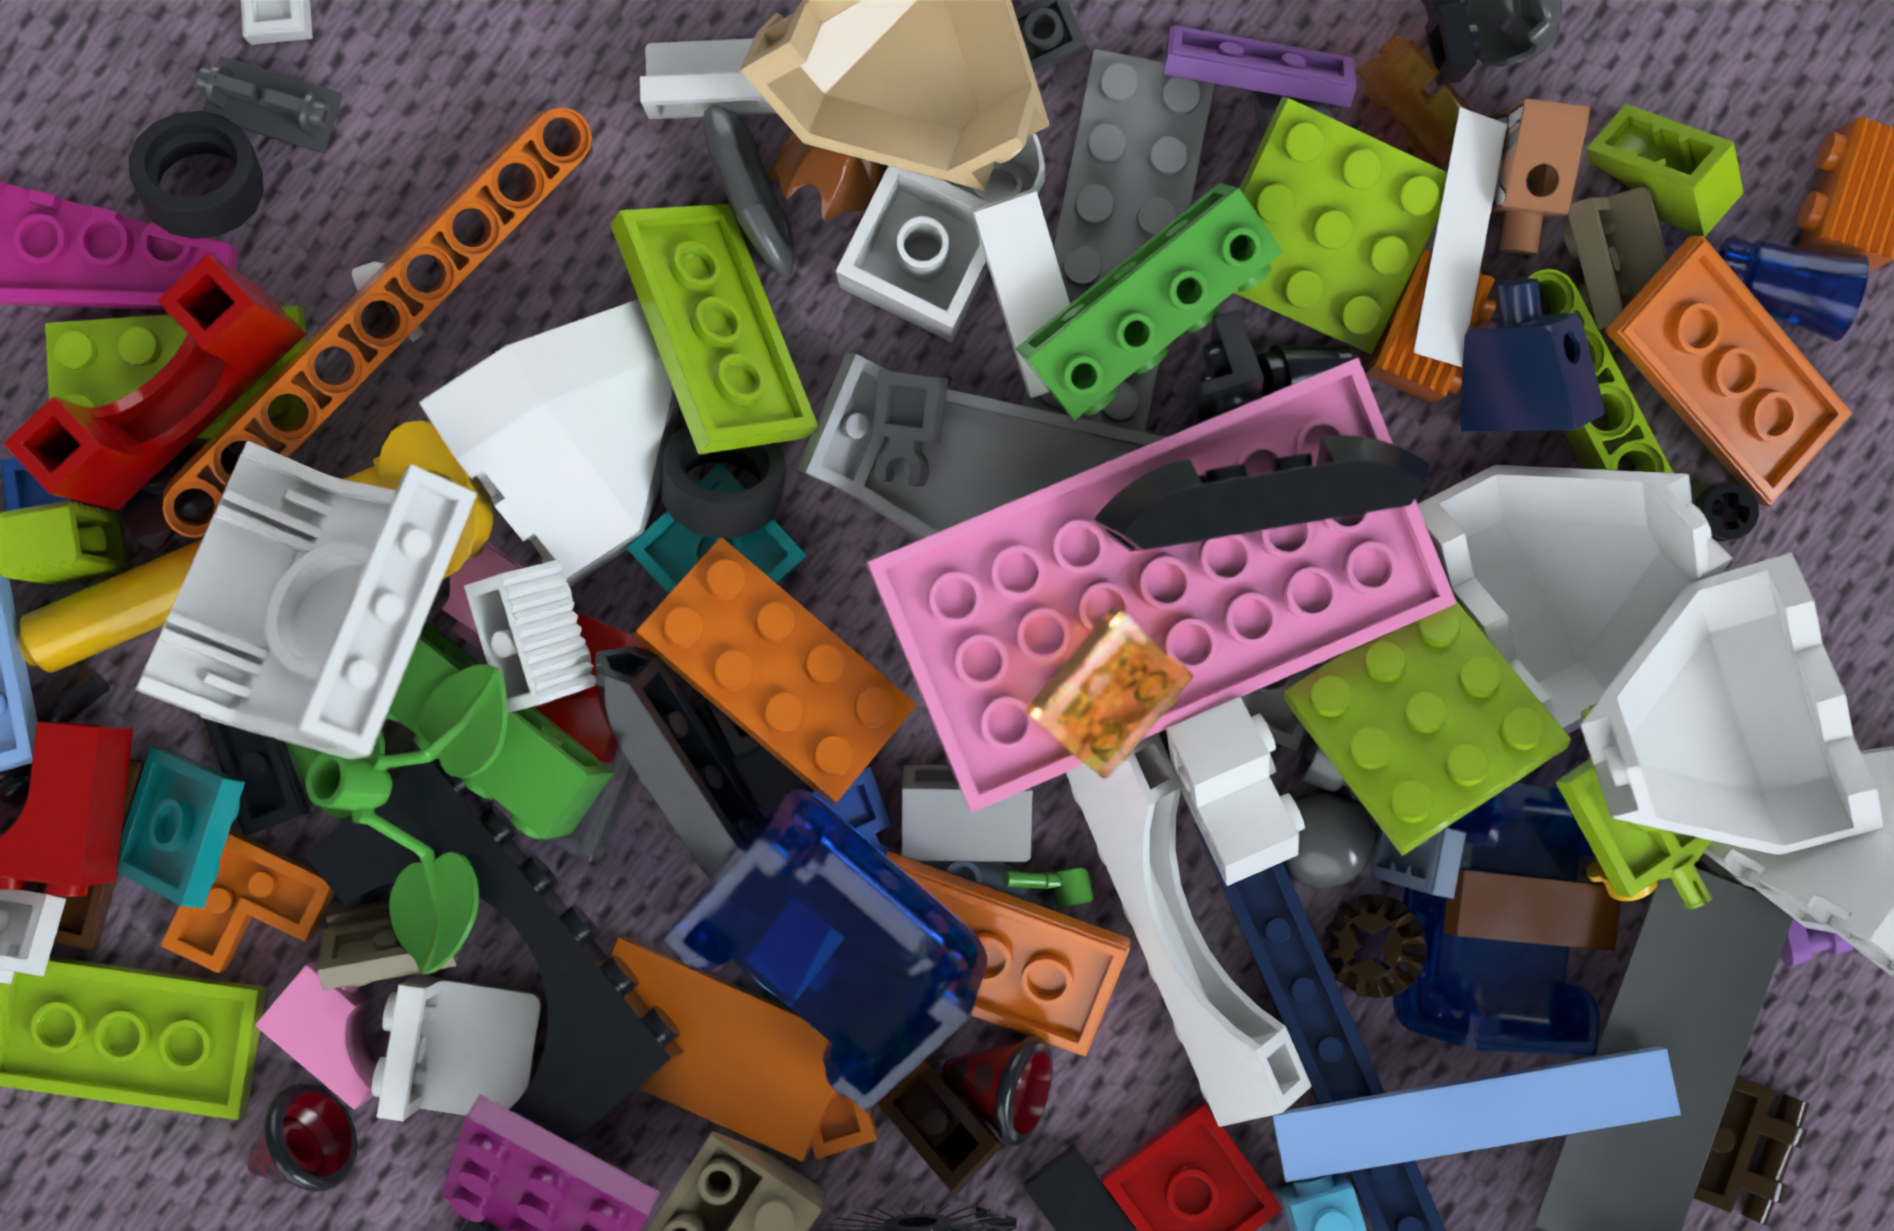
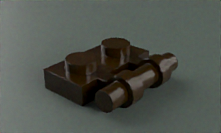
(1734, 1144)

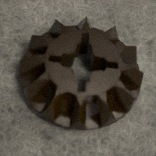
(1403, 949)

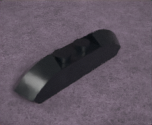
(1348, 479)
(674, 756)

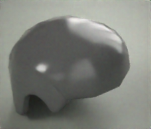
(1532, 27)
(1334, 840)

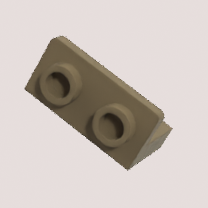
(1617, 249)

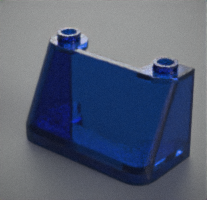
(838, 943)
(1500, 990)

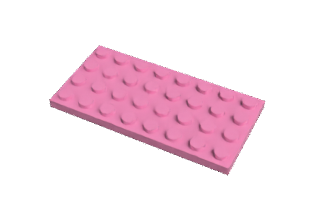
(1017, 589)

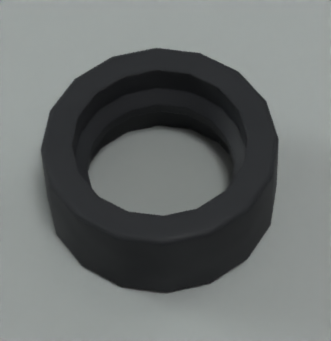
(189, 135)
(715, 512)

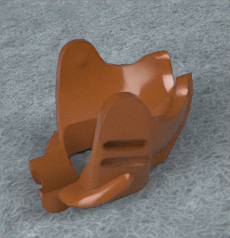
(842, 180)

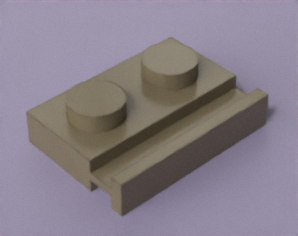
(363, 948)

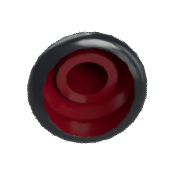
(1006, 1085)
(318, 1128)

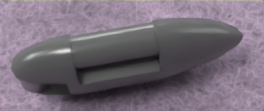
(748, 187)

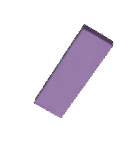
(1260, 66)

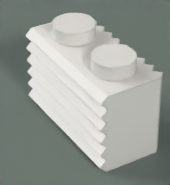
(531, 634)

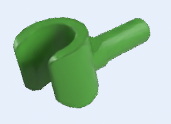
(1069, 884)

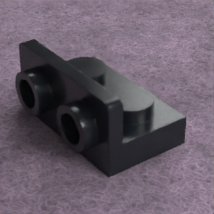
(1232, 370)

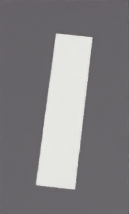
(1460, 237)

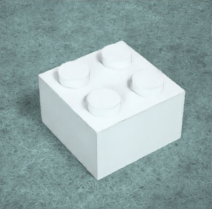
(917, 252)

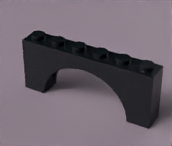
(599, 1029)

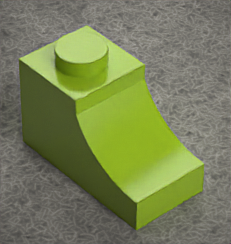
(1688, 170)

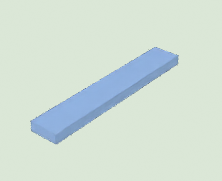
(1476, 1113)

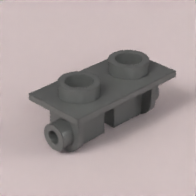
(270, 103)

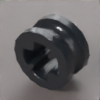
(1738, 498)

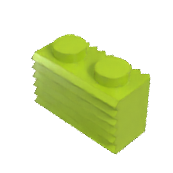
(61, 543)

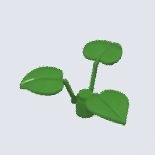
(466, 727)

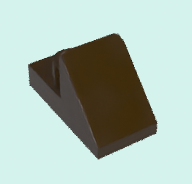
(941, 1125)

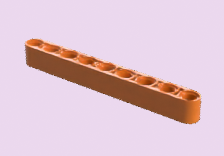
(388, 284)

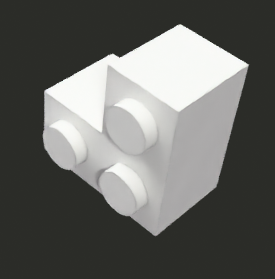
(1229, 790)

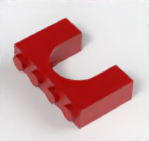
(118, 447)
(71, 811)

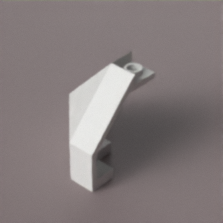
(567, 434)
(1569, 568)
(1734, 721)
(1832, 885)

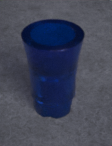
(1801, 284)

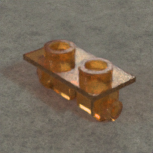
(1397, 85)

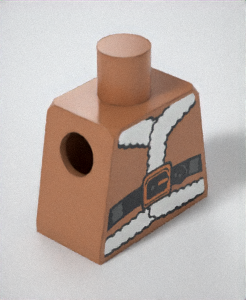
(1546, 146)

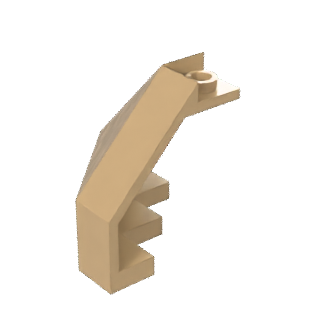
(903, 82)

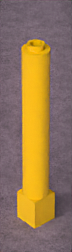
(116, 607)

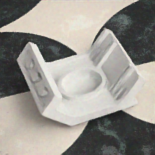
(306, 601)

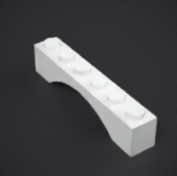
(1236, 1048)

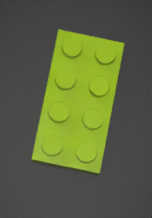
(713, 327)
(114, 356)
(131, 1037)

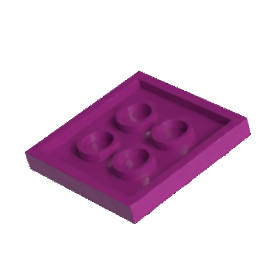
(537, 1181)

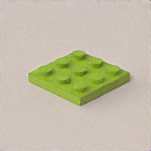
(1345, 217)
(1425, 724)

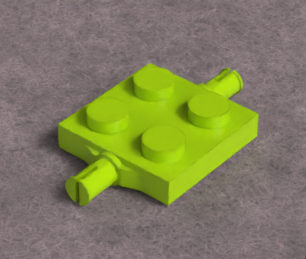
(1629, 851)

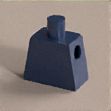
(1528, 368)

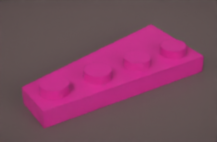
(89, 255)

